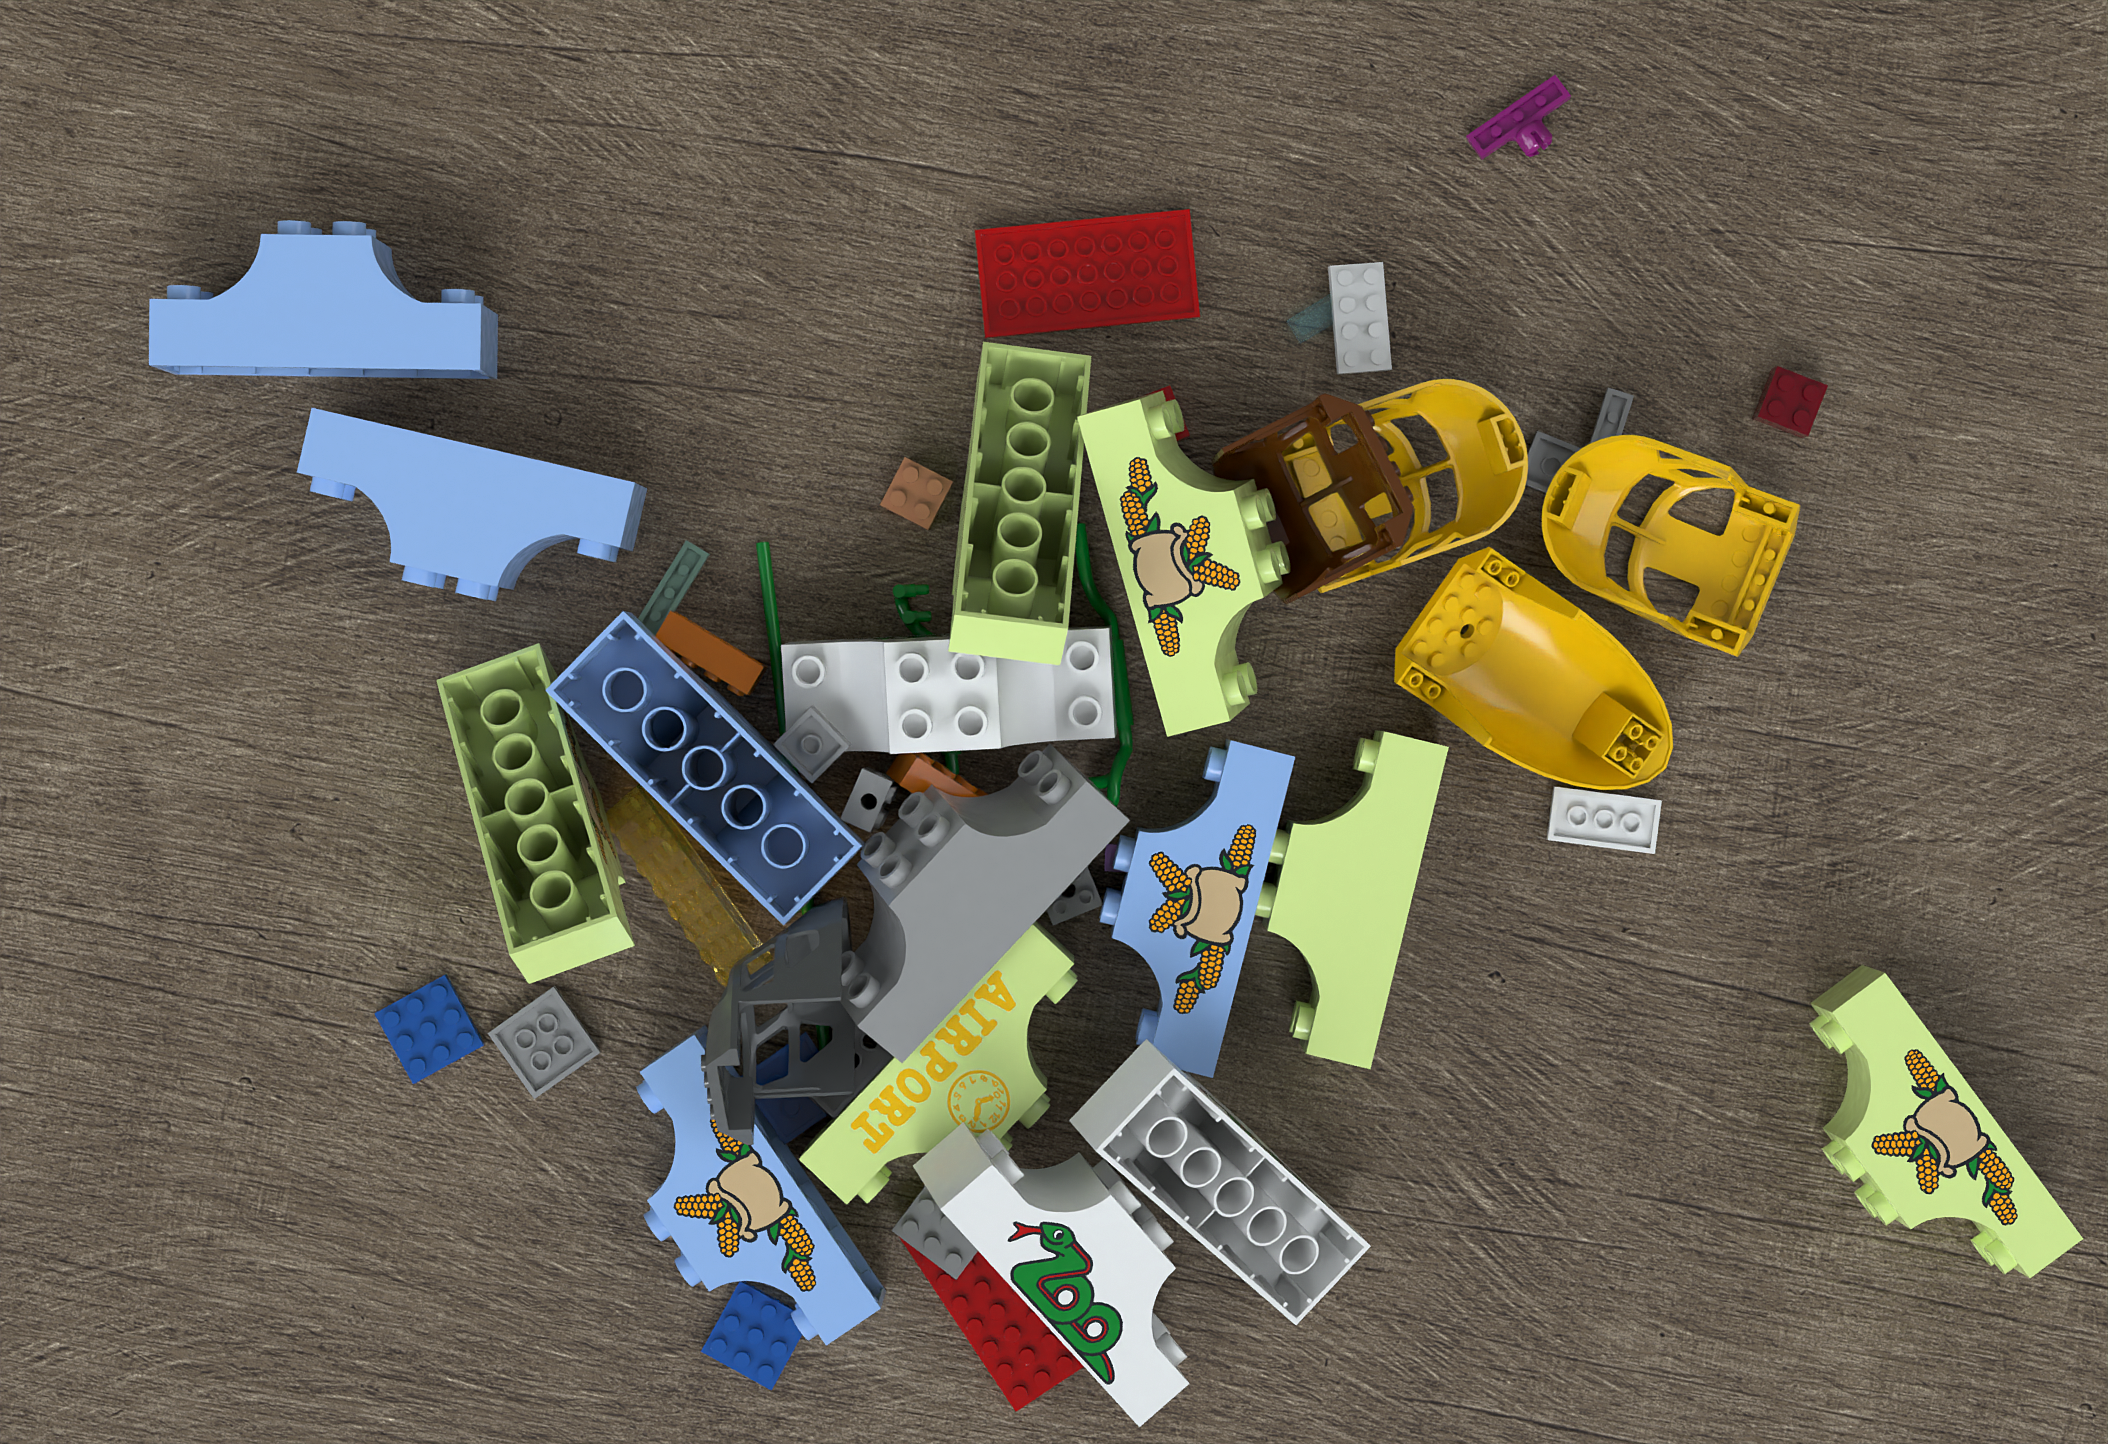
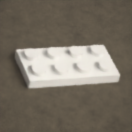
(1359, 318)
(1604, 820)

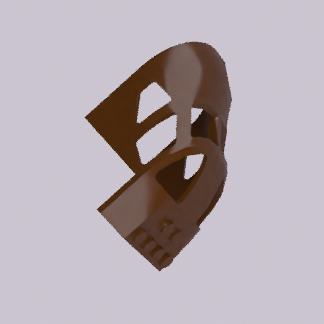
(1355, 475)

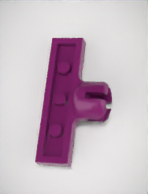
(1521, 121)

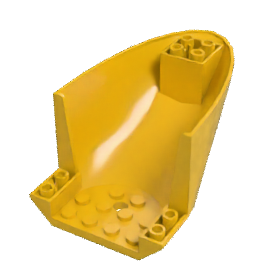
(1534, 678)

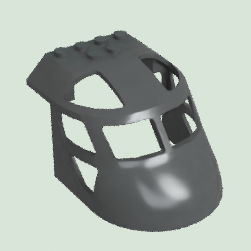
(809, 981)

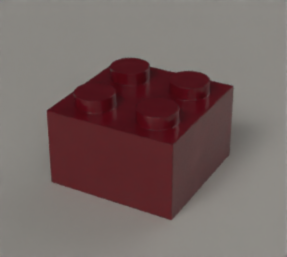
(1790, 402)

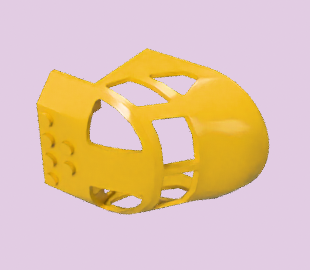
(1482, 450)
(1729, 569)

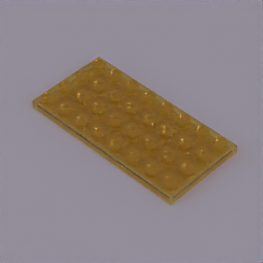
(684, 883)

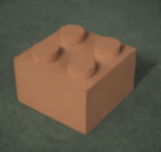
(917, 494)

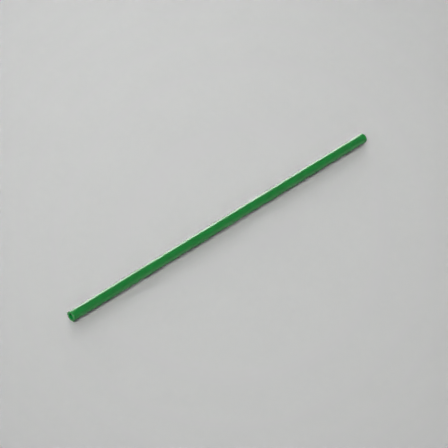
(774, 644)

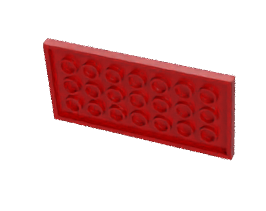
(1087, 273)
(1002, 1329)

